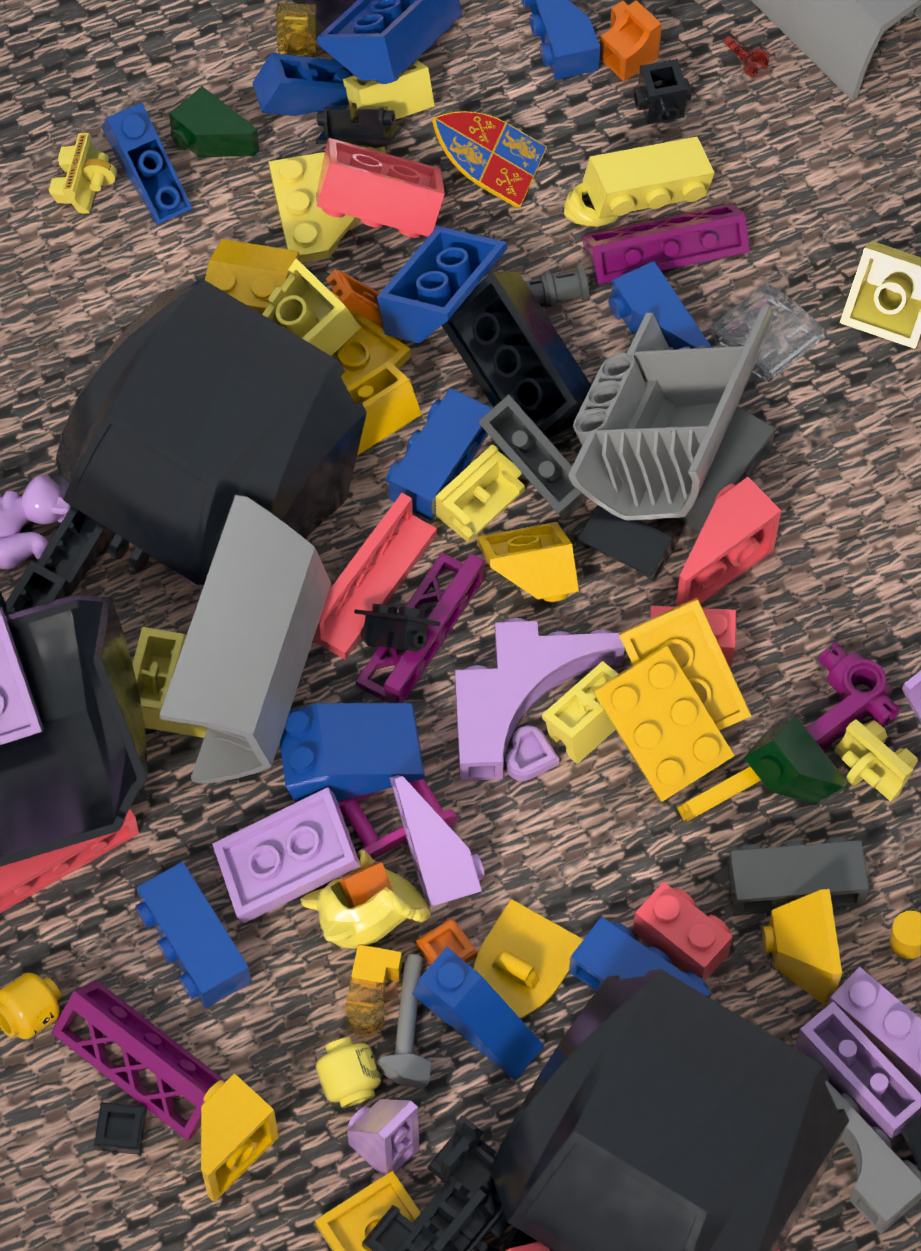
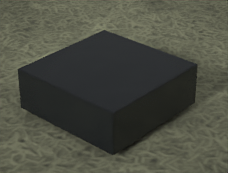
(120, 1128)

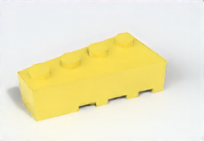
(311, 310)

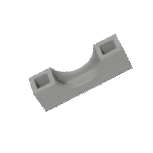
(884, 1182)

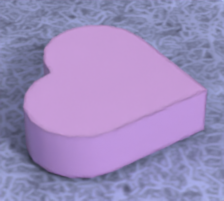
(530, 754)

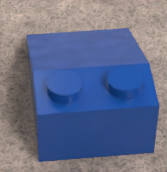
(349, 748)

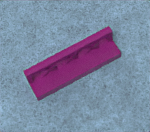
(668, 242)
(447, 611)
(140, 1042)

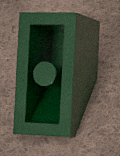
(211, 128)
(794, 763)

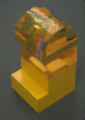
(367, 986)

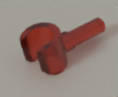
(755, 55)

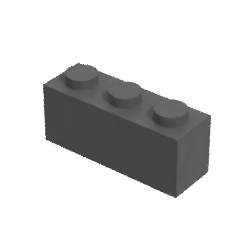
(533, 455)
(738, 456)
(778, 875)

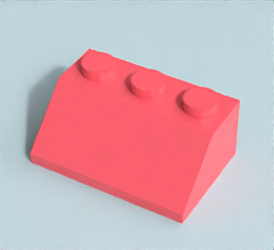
(379, 189)

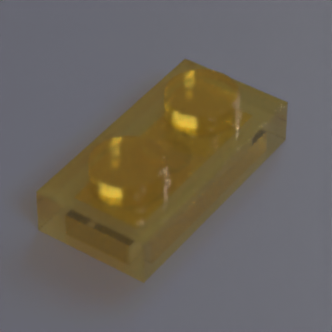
(297, 29)

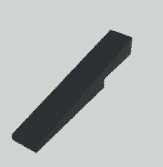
(62, 562)

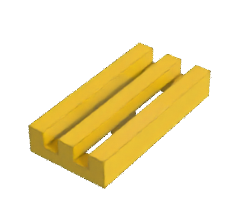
(718, 794)

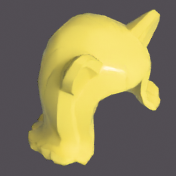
(370, 920)

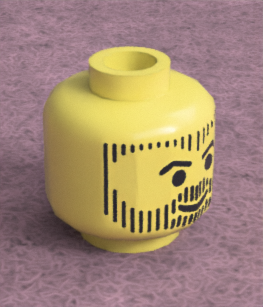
(348, 1072)

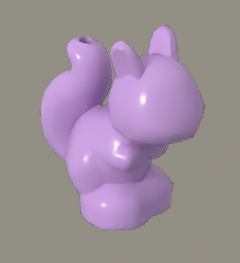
(39, 504)

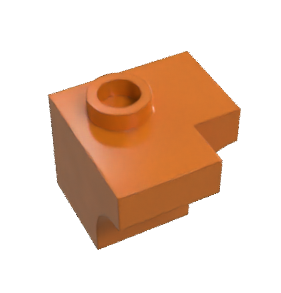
(631, 39)

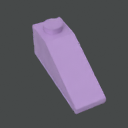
(439, 856)
(385, 1134)

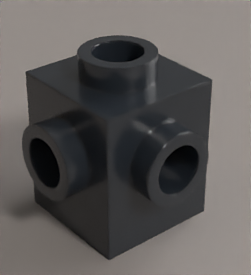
(662, 92)

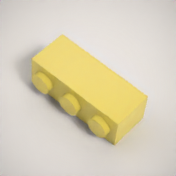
(648, 177)

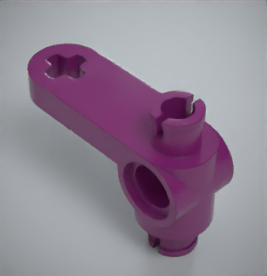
(854, 704)

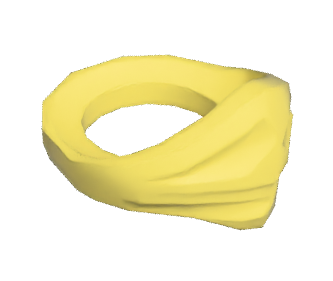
(580, 214)

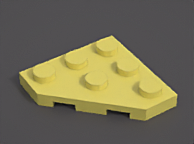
(303, 223)

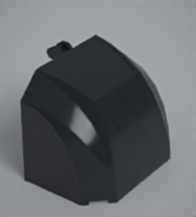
(202, 409)
(93, 748)
(667, 1129)

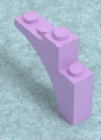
(526, 668)

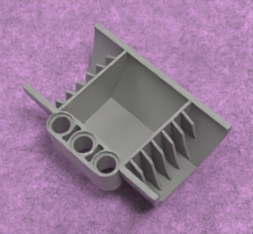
(838, 32)
(659, 421)
(247, 643)

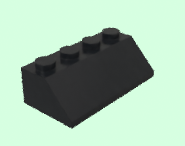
(518, 352)

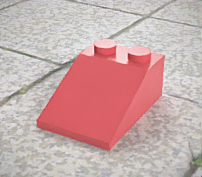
(733, 539)

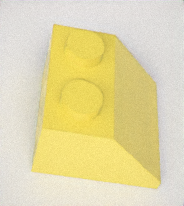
(886, 295)

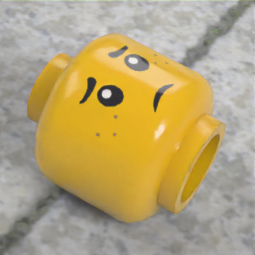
(28, 1005)

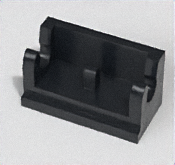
(628, 542)

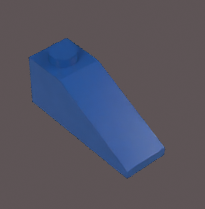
(300, 84)
(649, 292)
(477, 1013)

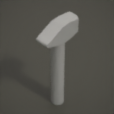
(404, 1066)

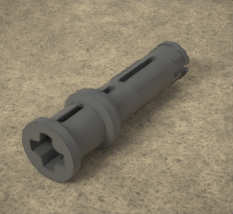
(560, 286)

